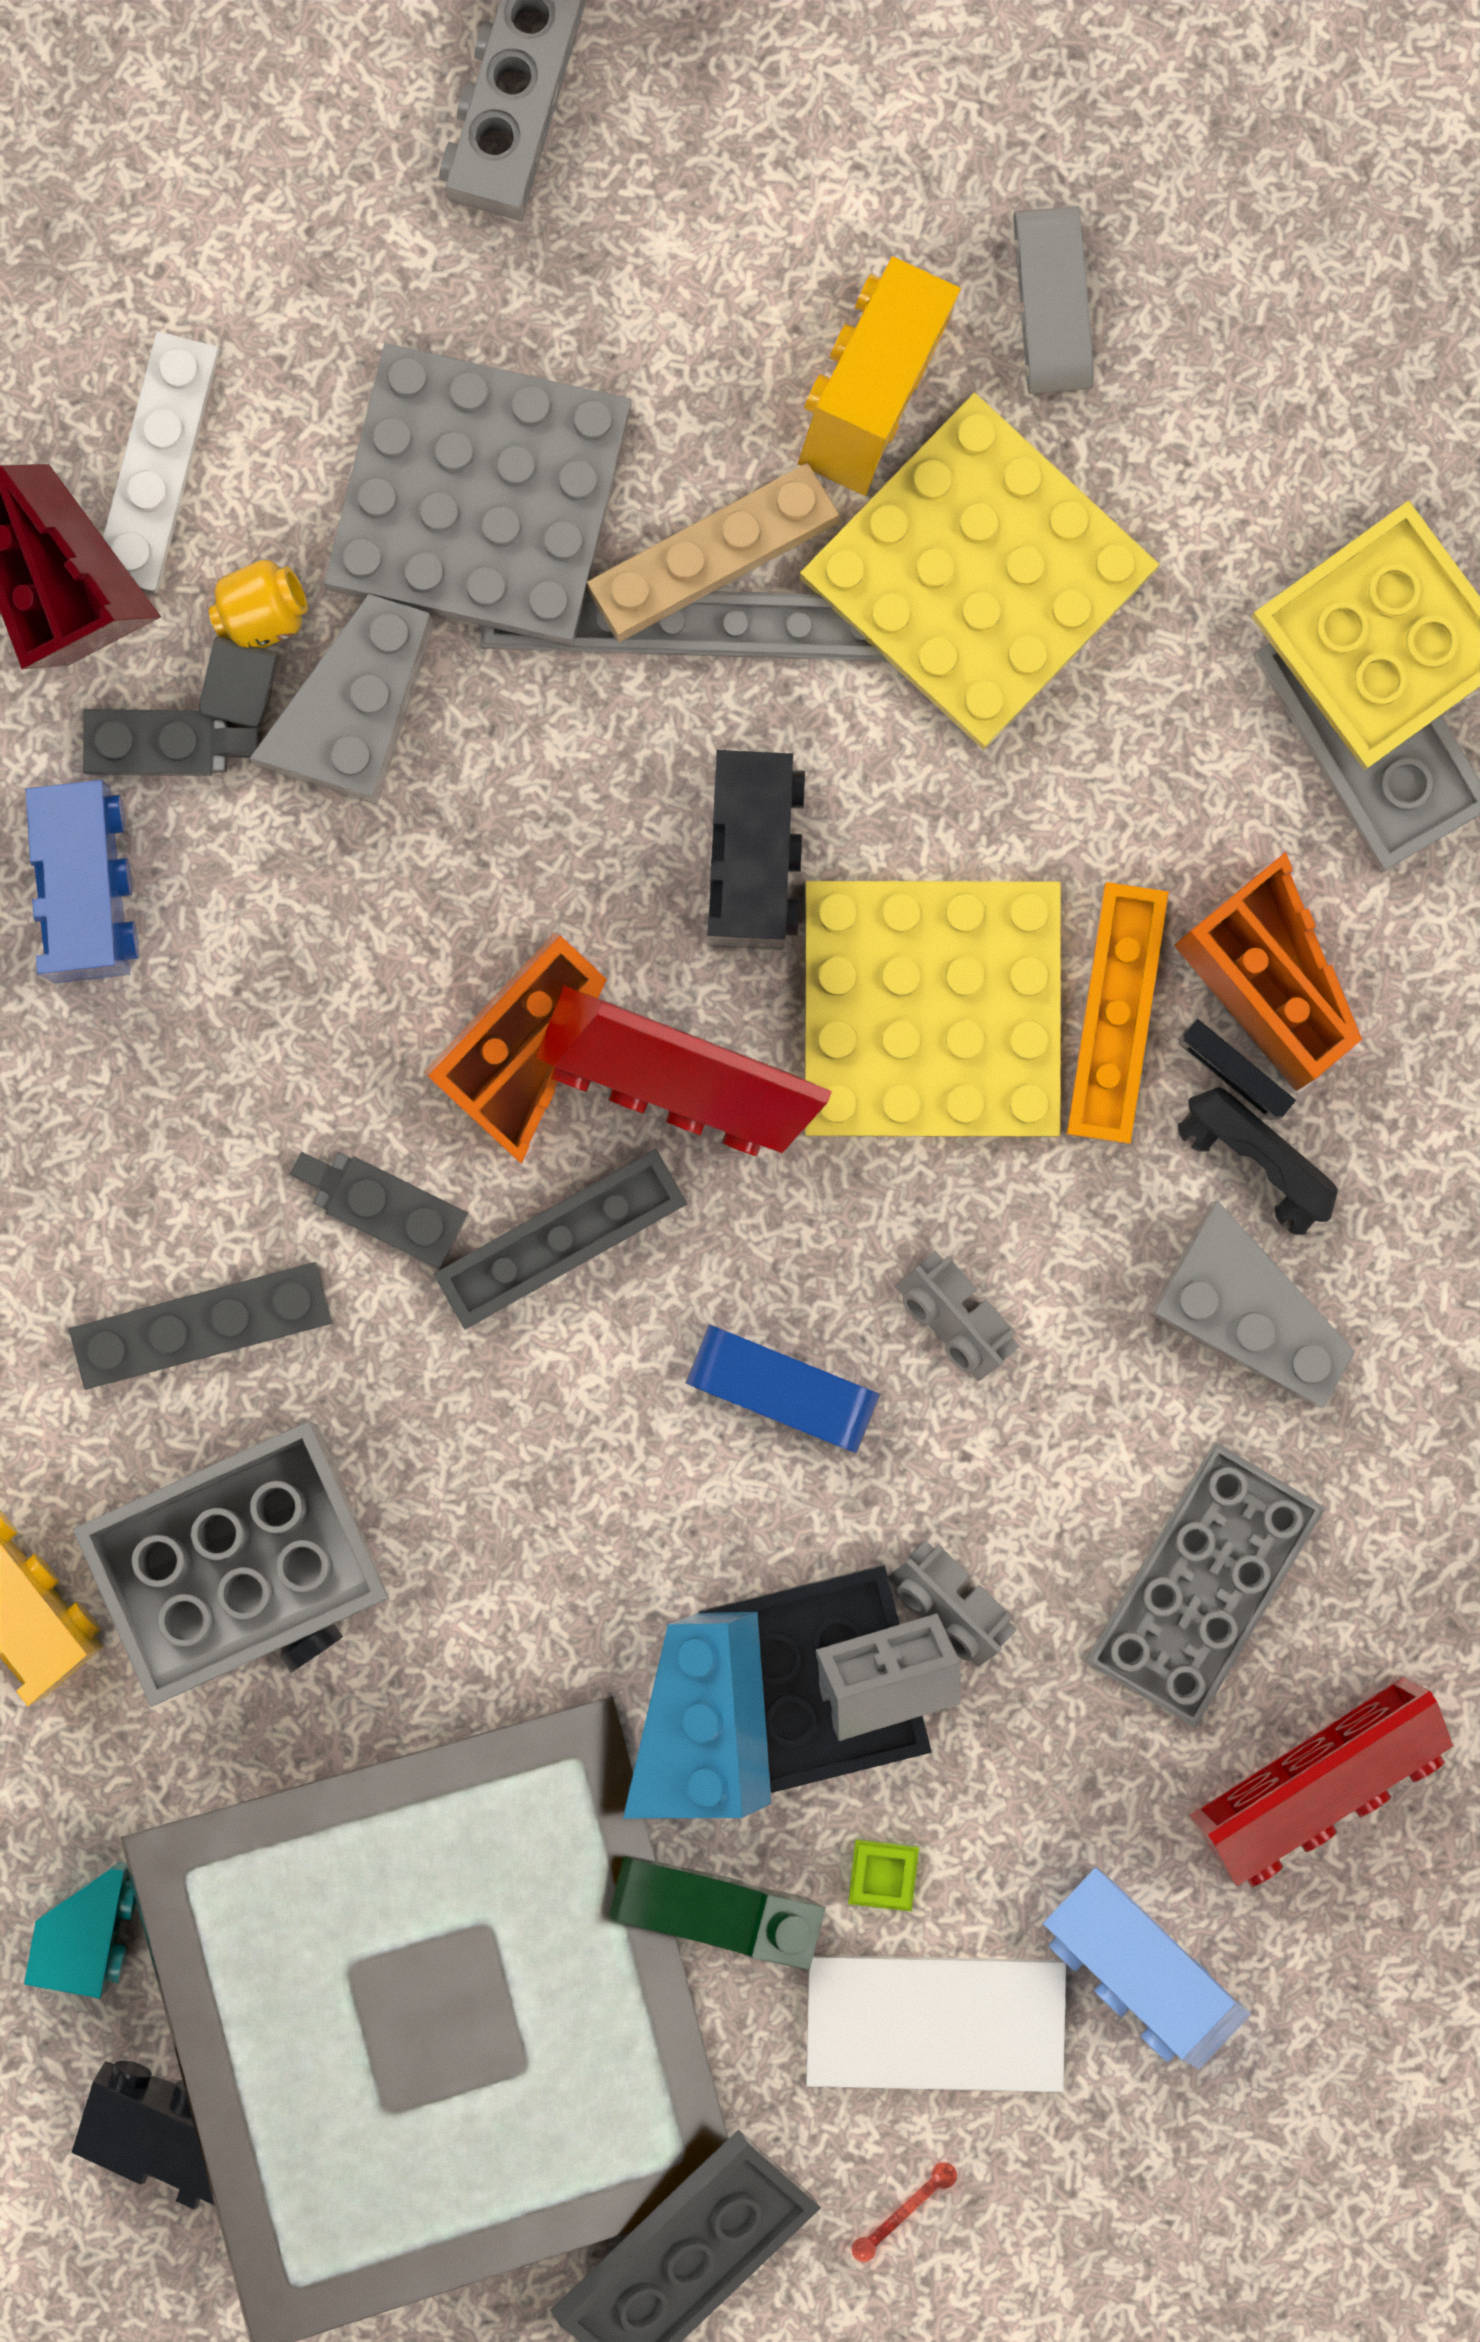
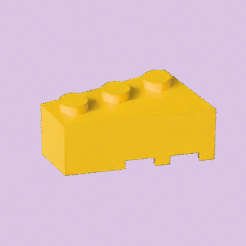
(875, 372)
(39, 1632)

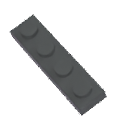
(560, 1239)
(200, 1325)

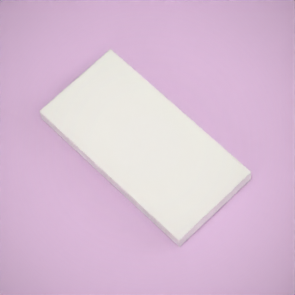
(936, 2023)

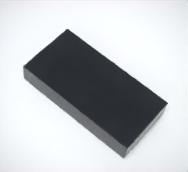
(1236, 1070)

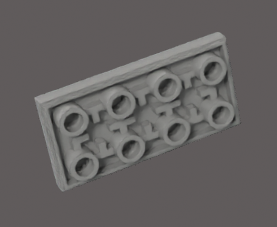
(1204, 1584)

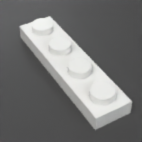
(159, 455)

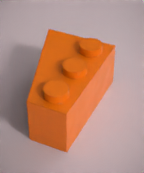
(1273, 975)

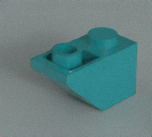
(77, 1939)

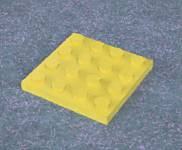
(979, 571)
(934, 1008)

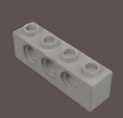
(505, 180)

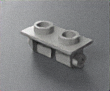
(973, 1340)
(929, 1587)

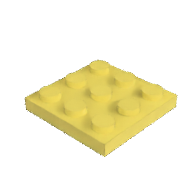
(1380, 634)

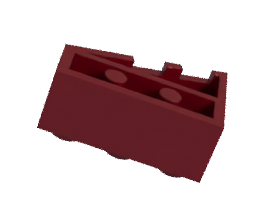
(58, 574)

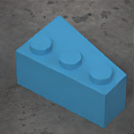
(704, 1724)

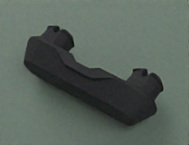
(1307, 1189)

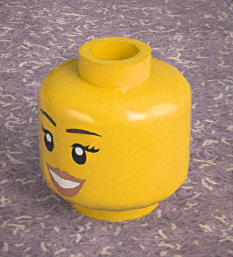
(258, 605)

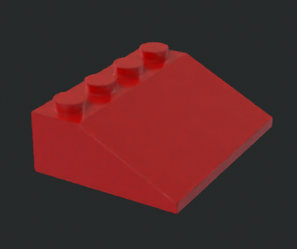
(1323, 1781)

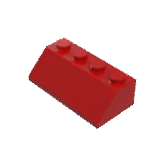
(678, 1073)

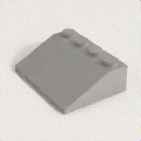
(232, 1562)

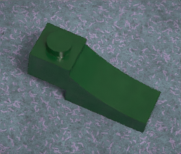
(717, 1911)

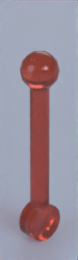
(942, 2176)

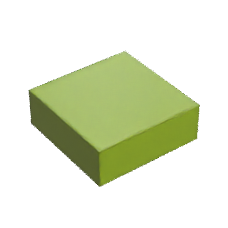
(883, 1875)

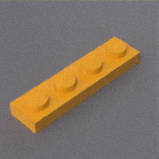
(1117, 1013)

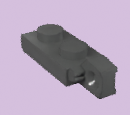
(161, 743)
(383, 1206)

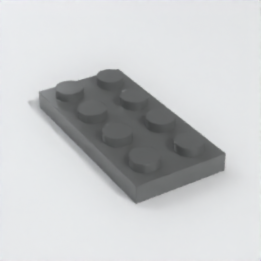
(690, 2250)

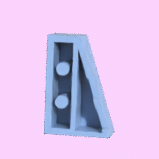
(1144, 1971)

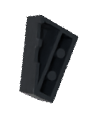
(754, 850)
(143, 2130)

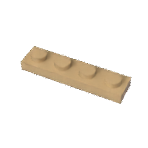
(712, 552)

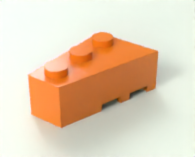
(493, 1060)

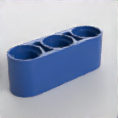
(782, 1388)

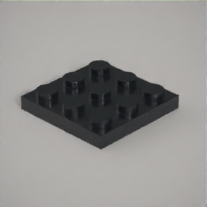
(797, 1719)

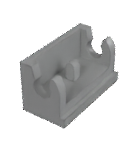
(889, 1676)

